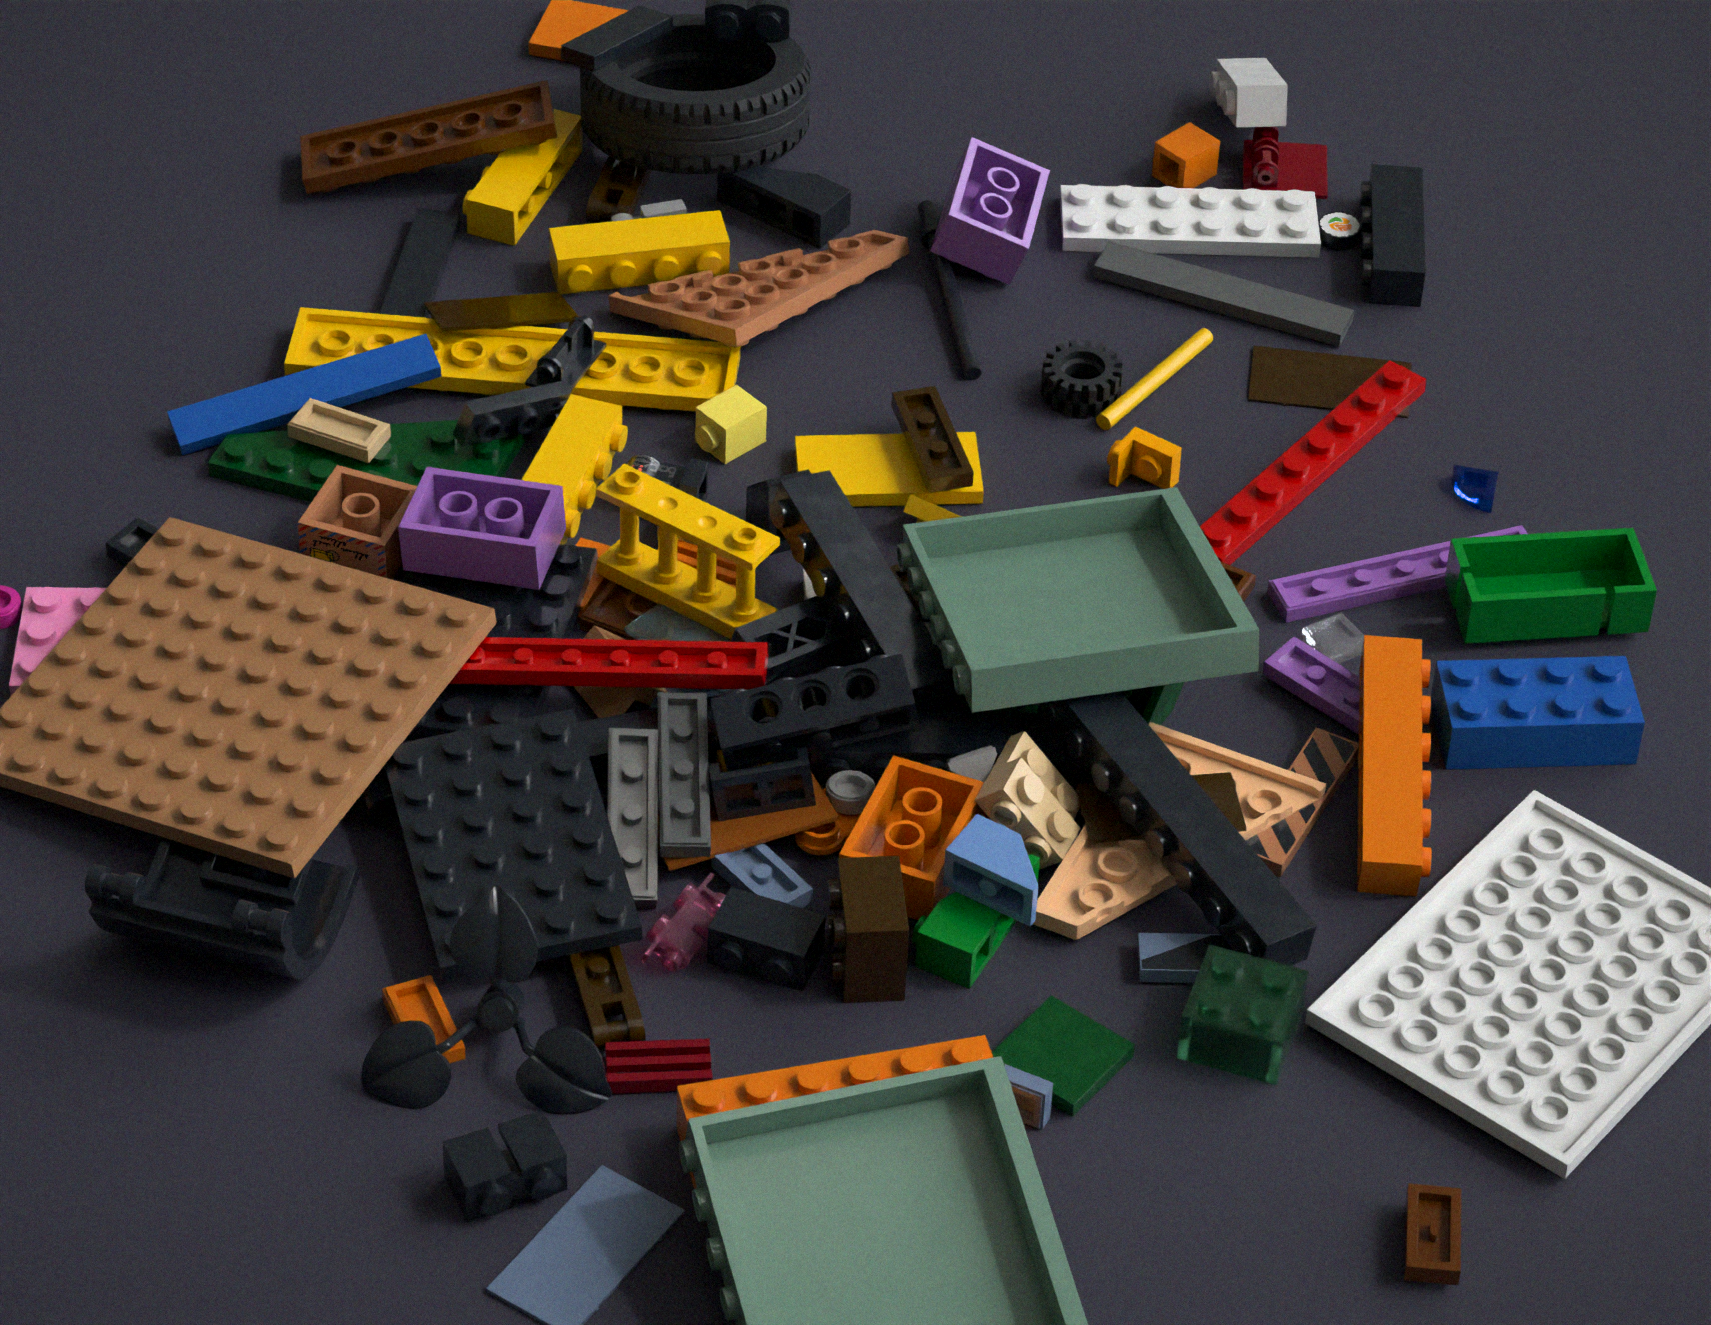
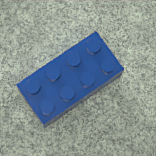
(1536, 712)

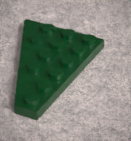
(300, 469)

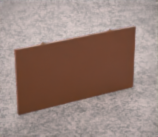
(757, 829)

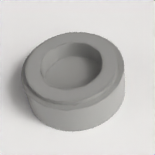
(849, 791)

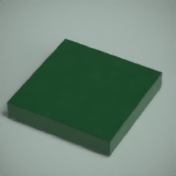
(1066, 1050)

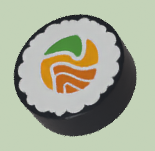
(1339, 230)

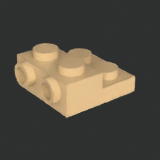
(1031, 800)

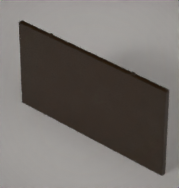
(1310, 377)

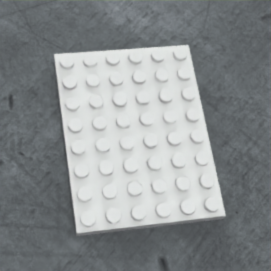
(1535, 984)

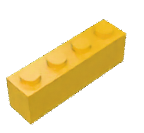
(521, 183)
(637, 251)
(579, 454)

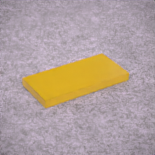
(882, 468)

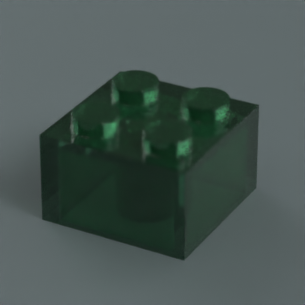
(1242, 1014)

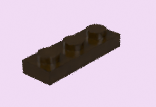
(932, 439)

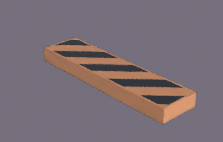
(1322, 758)

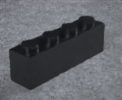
(1393, 235)

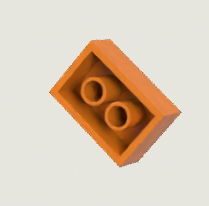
(915, 817)

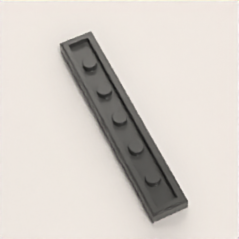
(1223, 294)

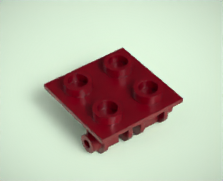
(1284, 164)

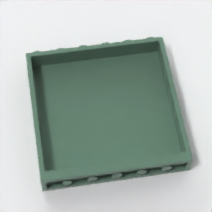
(1077, 599)
(881, 1206)

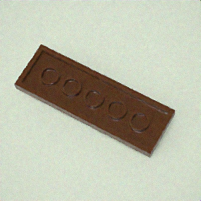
(427, 137)

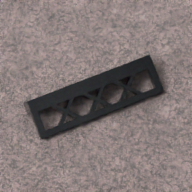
(794, 634)

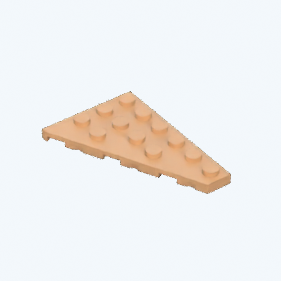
(1114, 877)

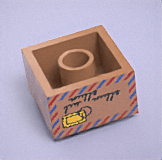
(356, 522)

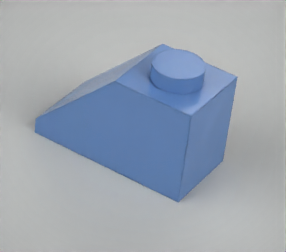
(993, 869)

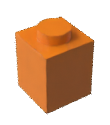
(1186, 157)

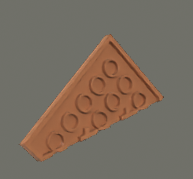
(762, 291)

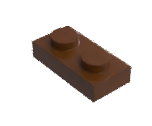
(1433, 1234)

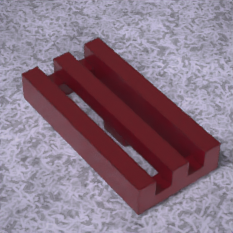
(657, 1059)

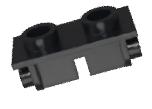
(569, 356)

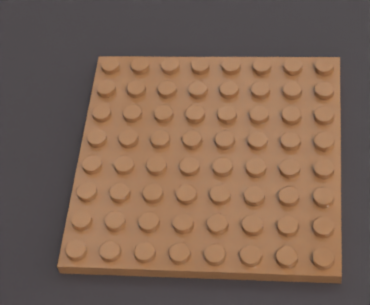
(233, 694)

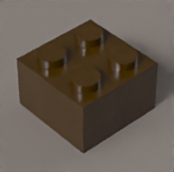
(868, 929)

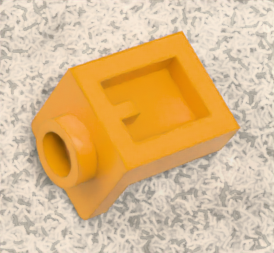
(1146, 458)

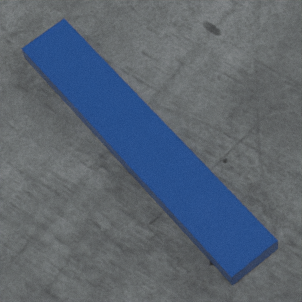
(280, 399)

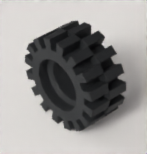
(1064, 374)

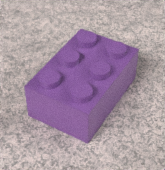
(990, 211)
(482, 528)

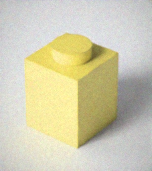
(730, 424)

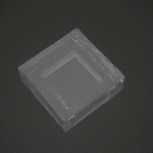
(1334, 638)

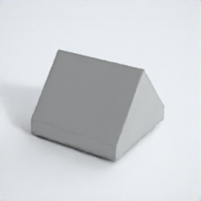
(973, 764)

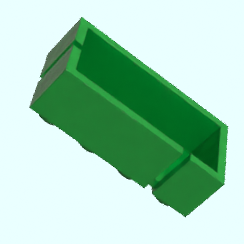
(1549, 585)

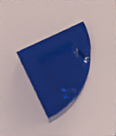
(1475, 486)

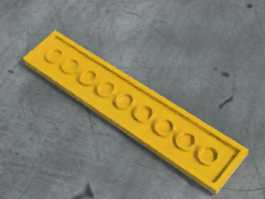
(499, 360)

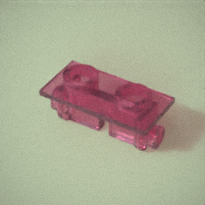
(673, 937)

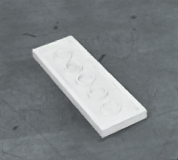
(1190, 220)

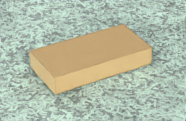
(339, 430)

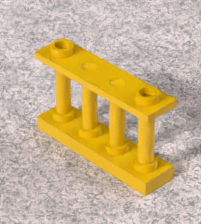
(659, 573)

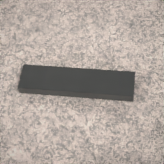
(683, 775)
(634, 807)

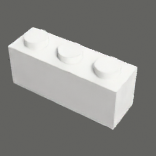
(1250, 92)

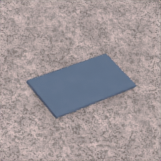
(585, 1250)

